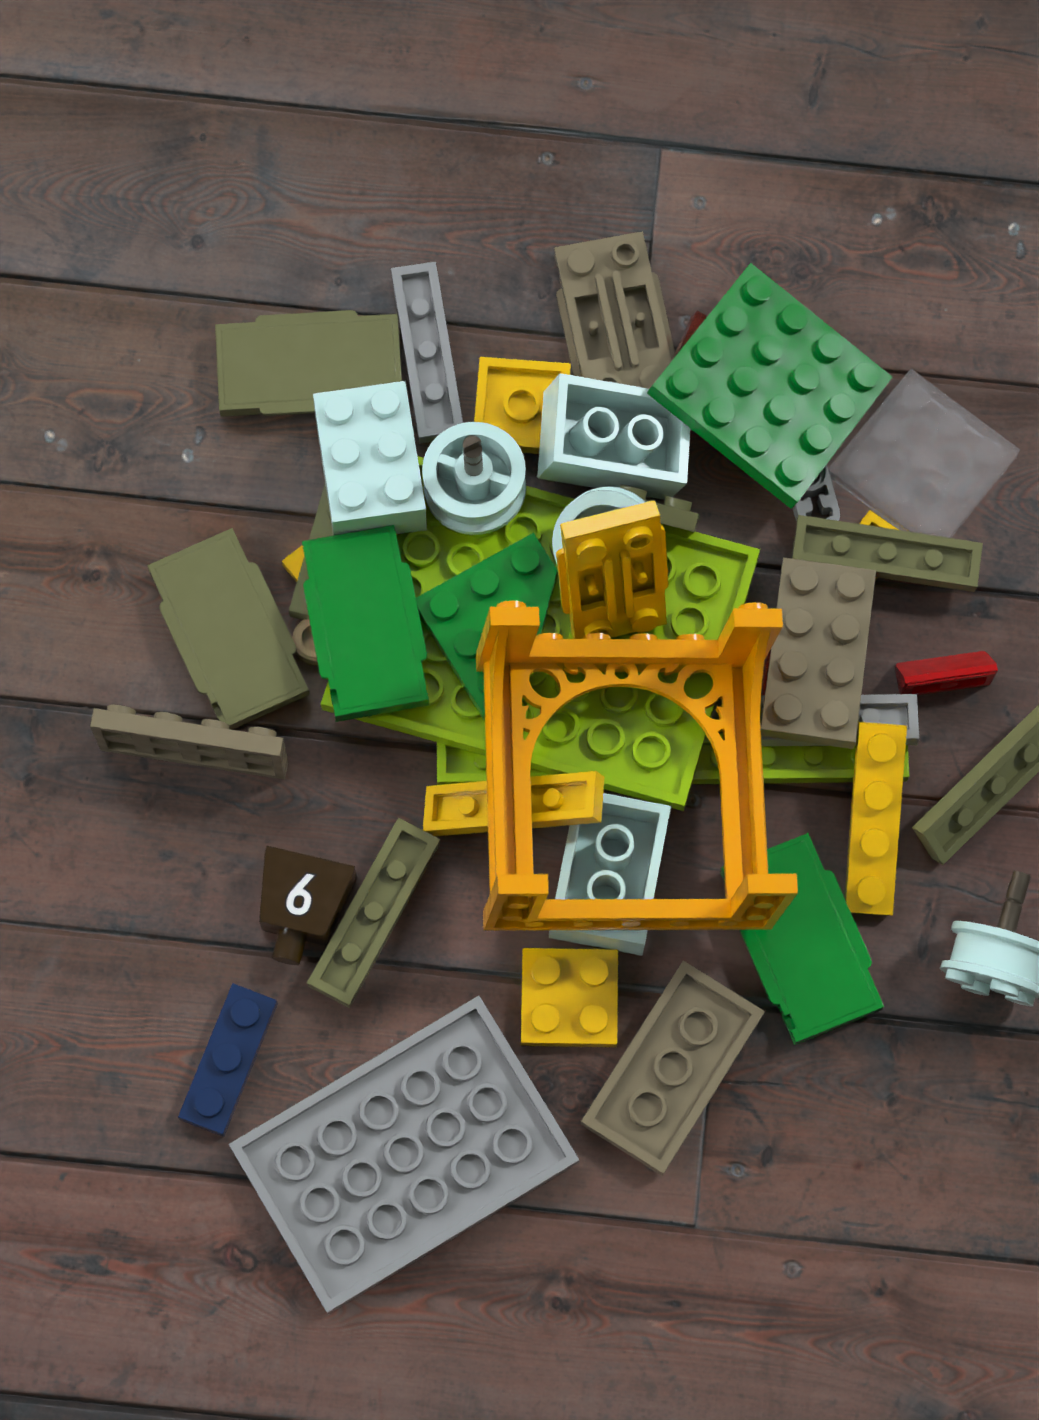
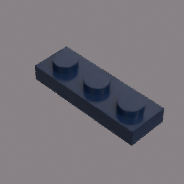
(228, 1060)

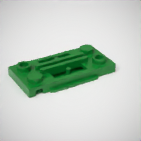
(365, 623)
(814, 953)

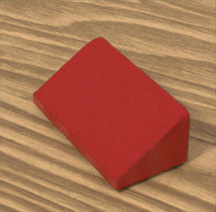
(945, 673)

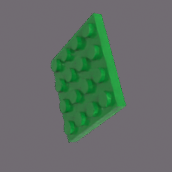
(770, 385)

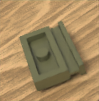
(673, 510)

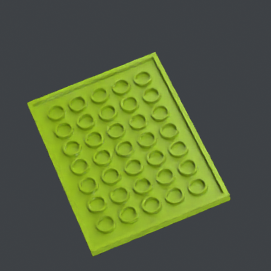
(624, 733)

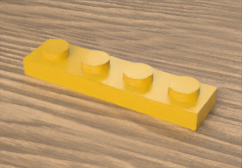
(554, 802)
(875, 817)

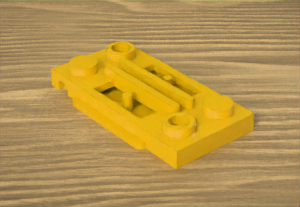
(614, 571)

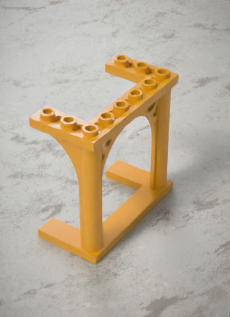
(735, 662)

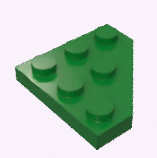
(460, 605)

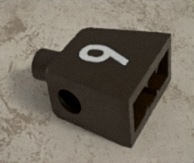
(301, 900)

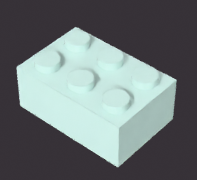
(610, 437)
(370, 459)
(613, 862)

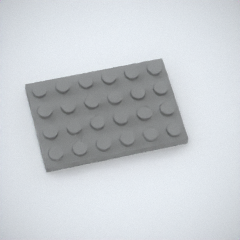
(403, 1154)

